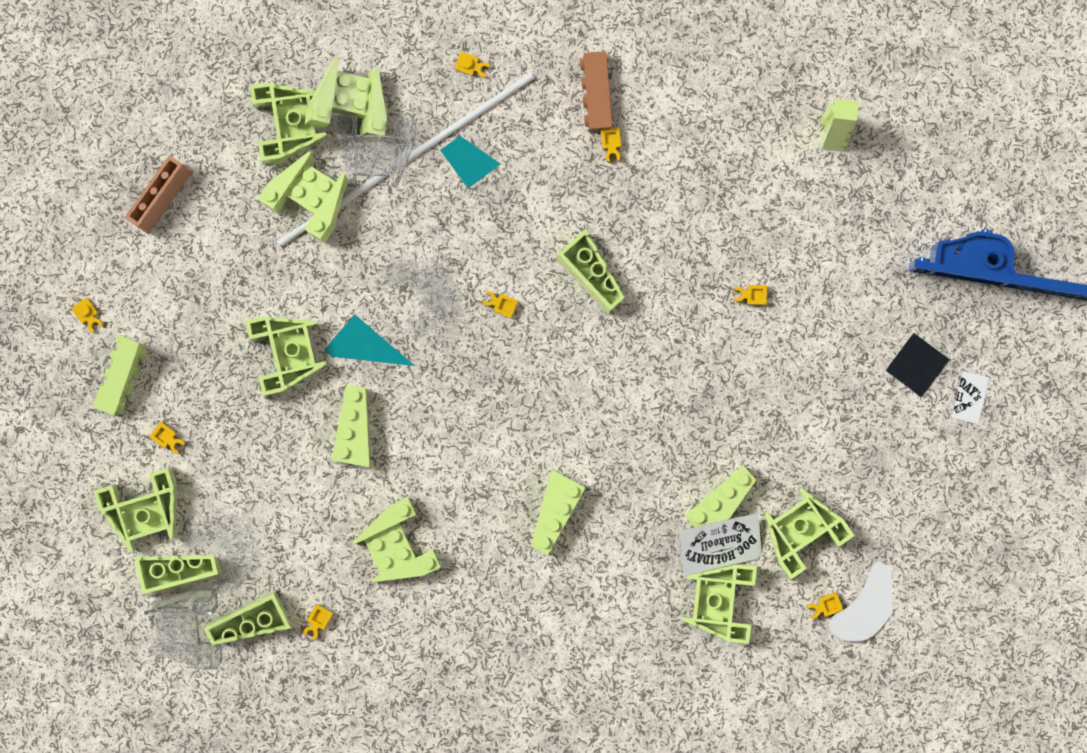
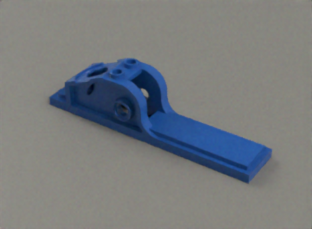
(973, 265)

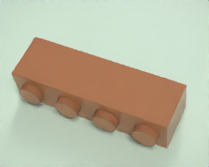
(597, 91)
(158, 194)

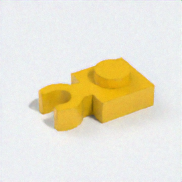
(468, 64)
(611, 140)
(754, 294)
(503, 305)
(85, 313)
(165, 436)
(827, 604)
(319, 618)

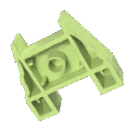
(349, 96)
(289, 116)
(310, 191)
(290, 351)
(144, 513)
(800, 527)
(391, 547)
(716, 600)

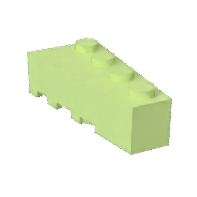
(839, 123)
(590, 271)
(119, 375)
(352, 436)
(723, 500)
(556, 508)
(172, 572)
(252, 619)

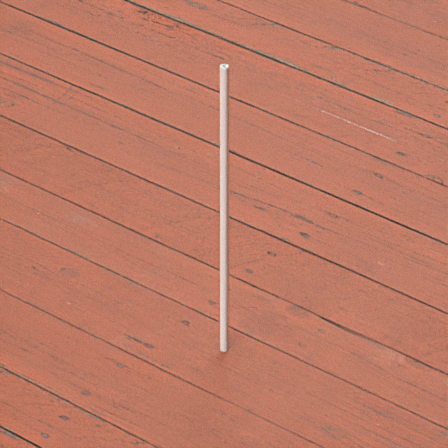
(421, 149)

